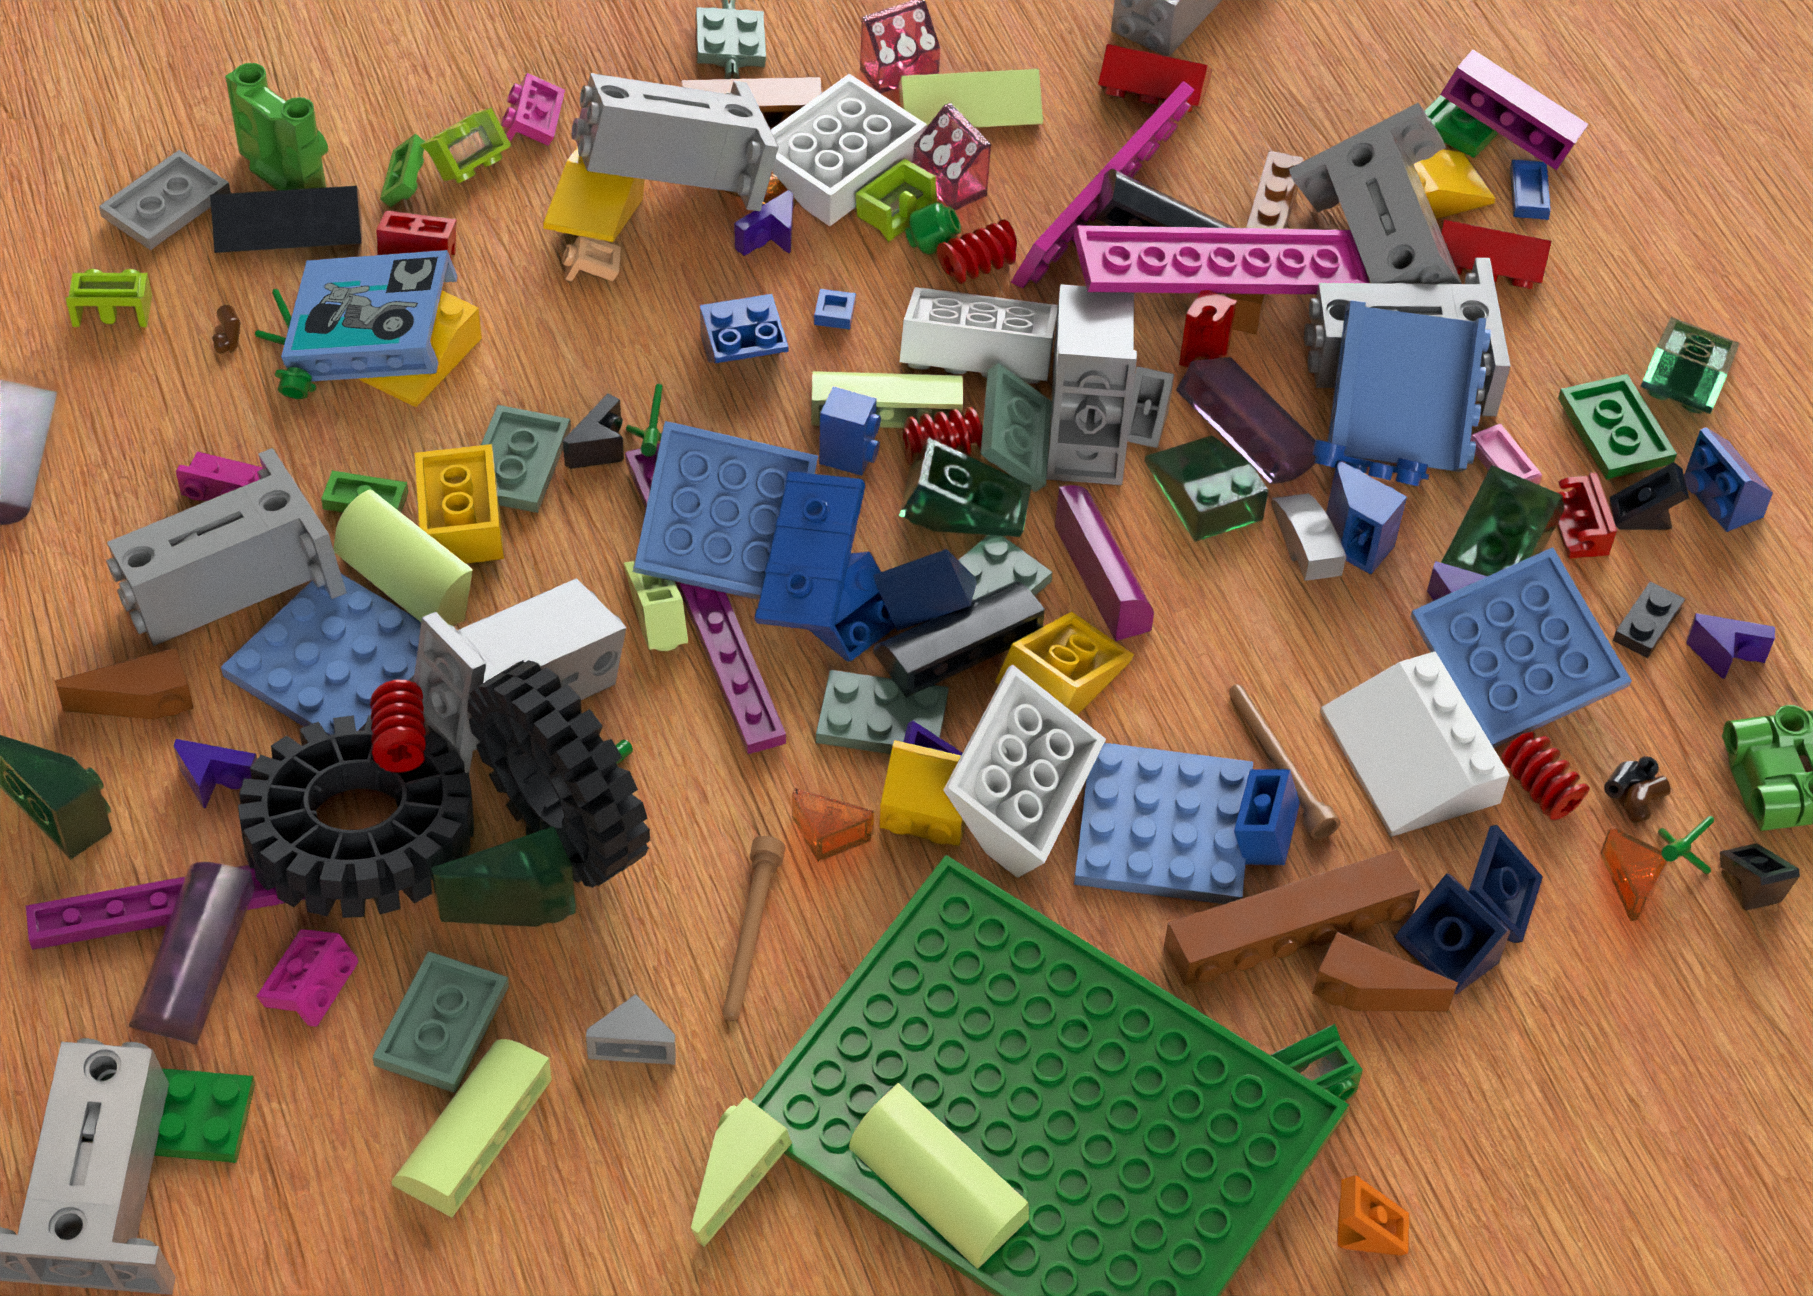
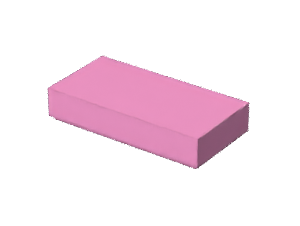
(1499, 449)

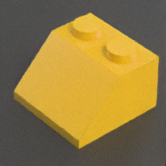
(915, 795)

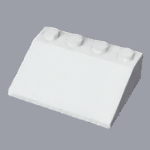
(841, 146)
(977, 333)
(1416, 746)
(1022, 772)

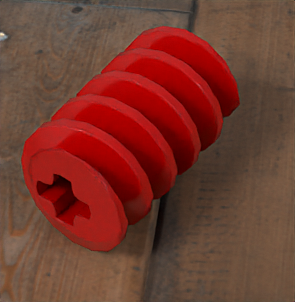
(978, 251)
(950, 431)
(398, 726)
(1544, 776)

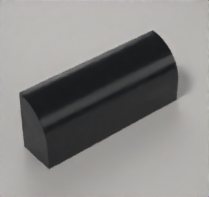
(1133, 203)
(286, 219)
(960, 638)

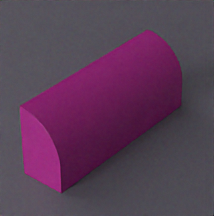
(1514, 109)
(1102, 564)

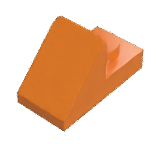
(1370, 1220)

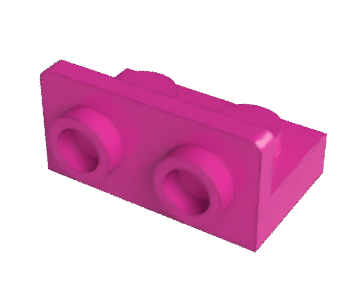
(533, 109)
(214, 476)
(309, 975)

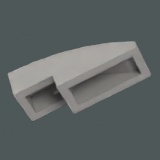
(1309, 536)

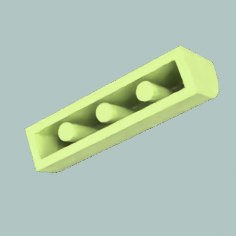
(981, 97)
(896, 394)
(402, 559)
(475, 1126)
(939, 1176)

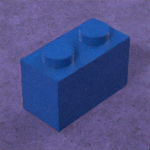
(848, 431)
(1267, 816)

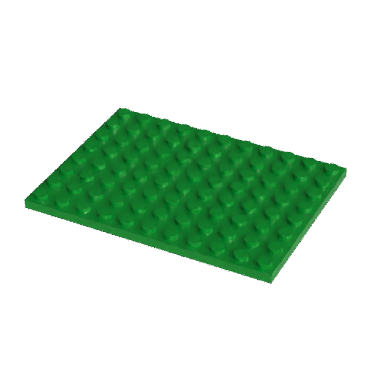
(1095, 1094)

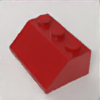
(1151, 75)
(1510, 253)

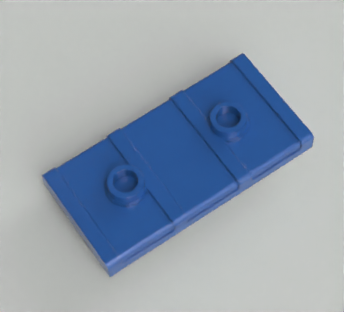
(810, 551)

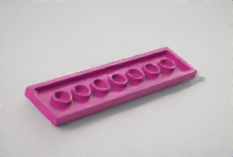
(1140, 147)
(1216, 259)

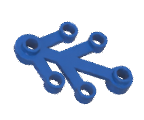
(1407, 471)

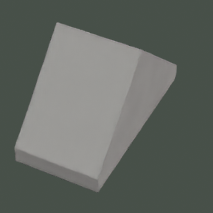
(1149, 406)
(631, 1035)

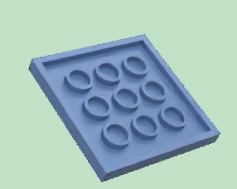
(714, 509)
(1522, 647)
(327, 655)
(1163, 824)

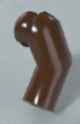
(231, 327)
(1641, 794)

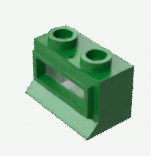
(1324, 1061)

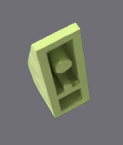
(658, 610)
(739, 1158)

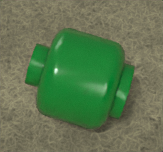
(932, 226)

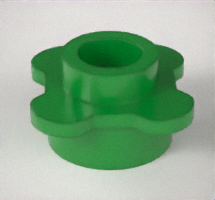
(294, 383)

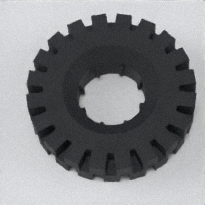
(559, 770)
(329, 863)

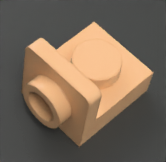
(591, 256)

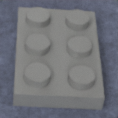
(163, 199)

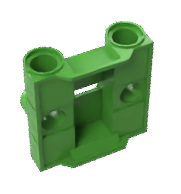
(275, 133)
(1768, 766)

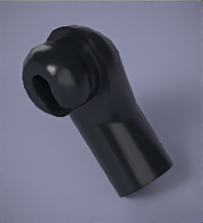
(1630, 773)

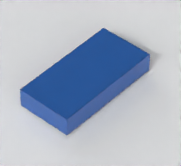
(1530, 189)

